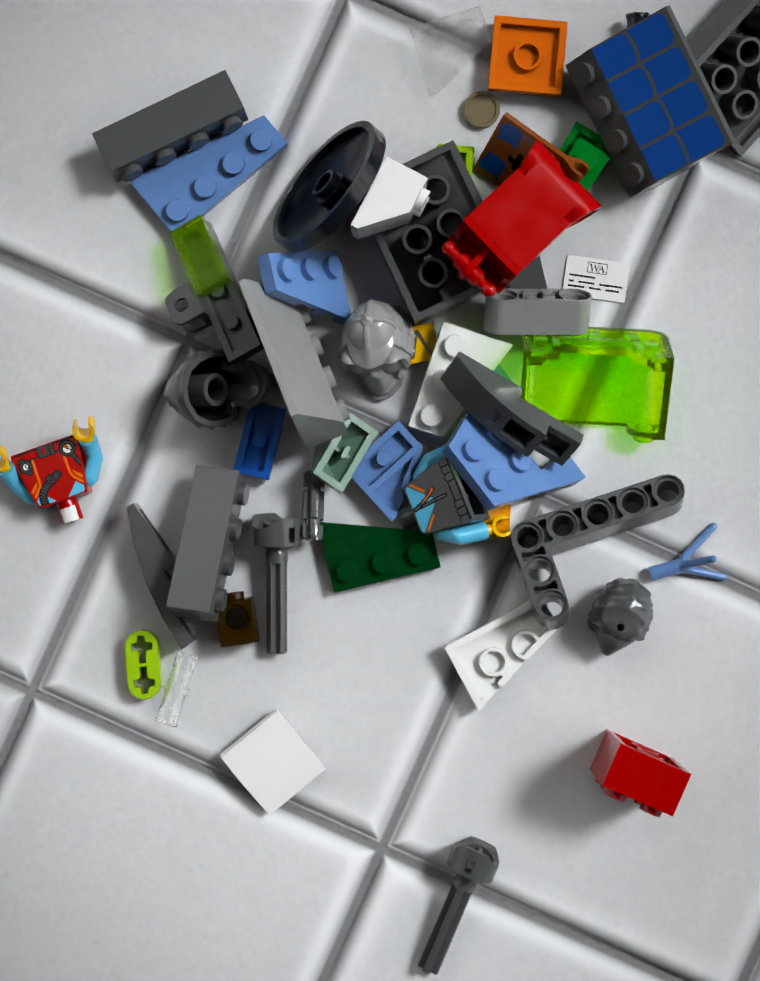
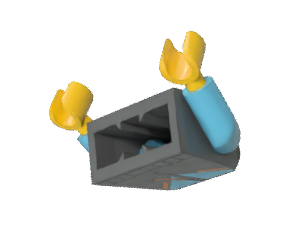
(445, 504)

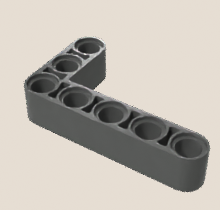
(583, 533)

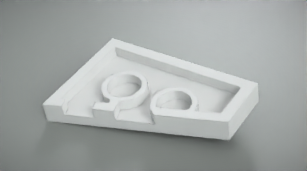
(435, 405)
(497, 650)

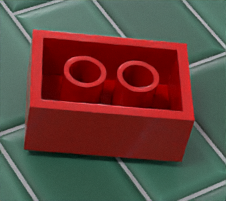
(639, 773)

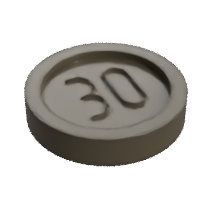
(481, 109)

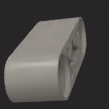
(538, 312)

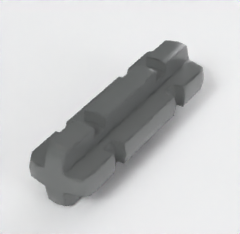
(312, 508)

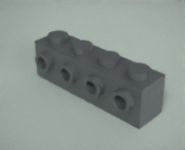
(171, 127)
(207, 544)

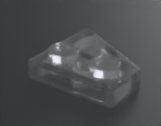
(449, 45)

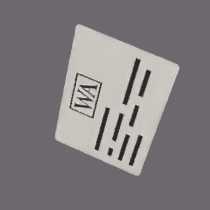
(599, 277)

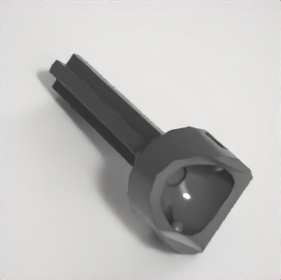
(276, 538)
(467, 875)

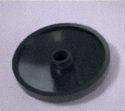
(329, 186)

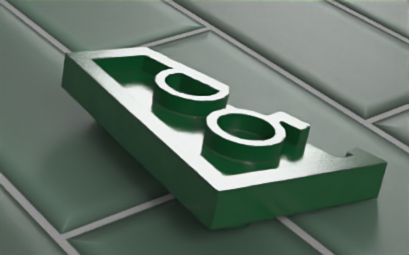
(375, 554)

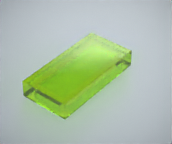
(200, 256)

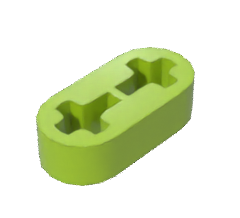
(134, 664)

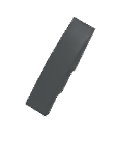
(155, 562)

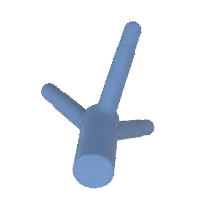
(683, 565)

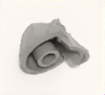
(376, 345)

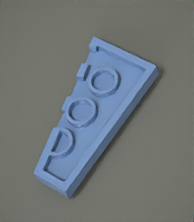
(208, 175)

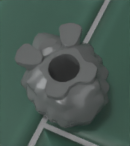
(620, 614)

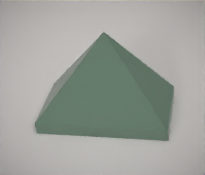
(339, 458)

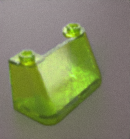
(601, 378)

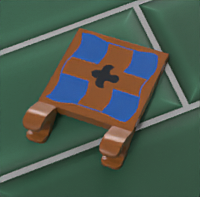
(511, 145)

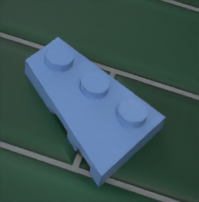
(308, 280)

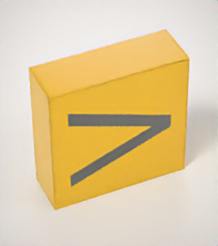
(424, 342)

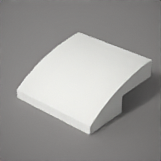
(272, 761)

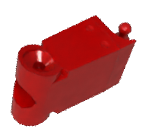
(518, 222)

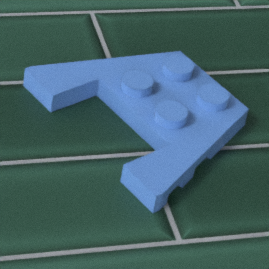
(498, 471)

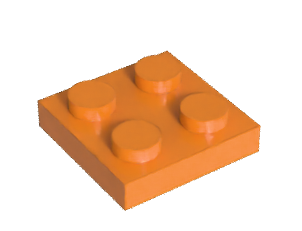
(527, 56)

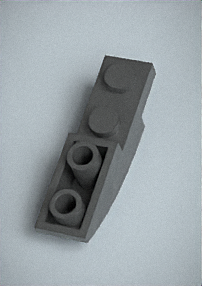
(498, 407)

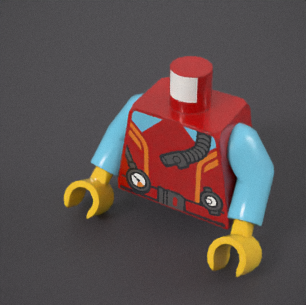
(56, 471)

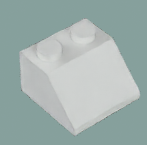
(391, 200)

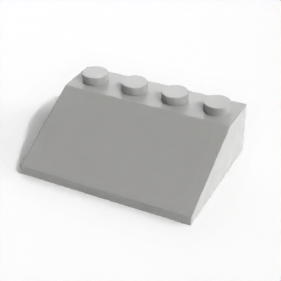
(297, 366)

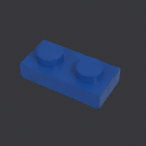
(260, 441)

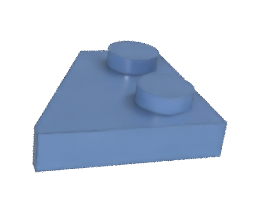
(389, 468)

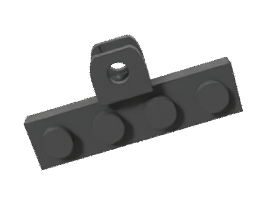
(222, 309)

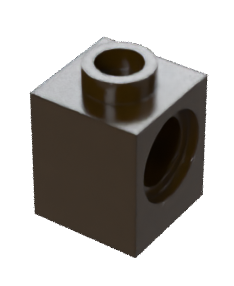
(236, 636)

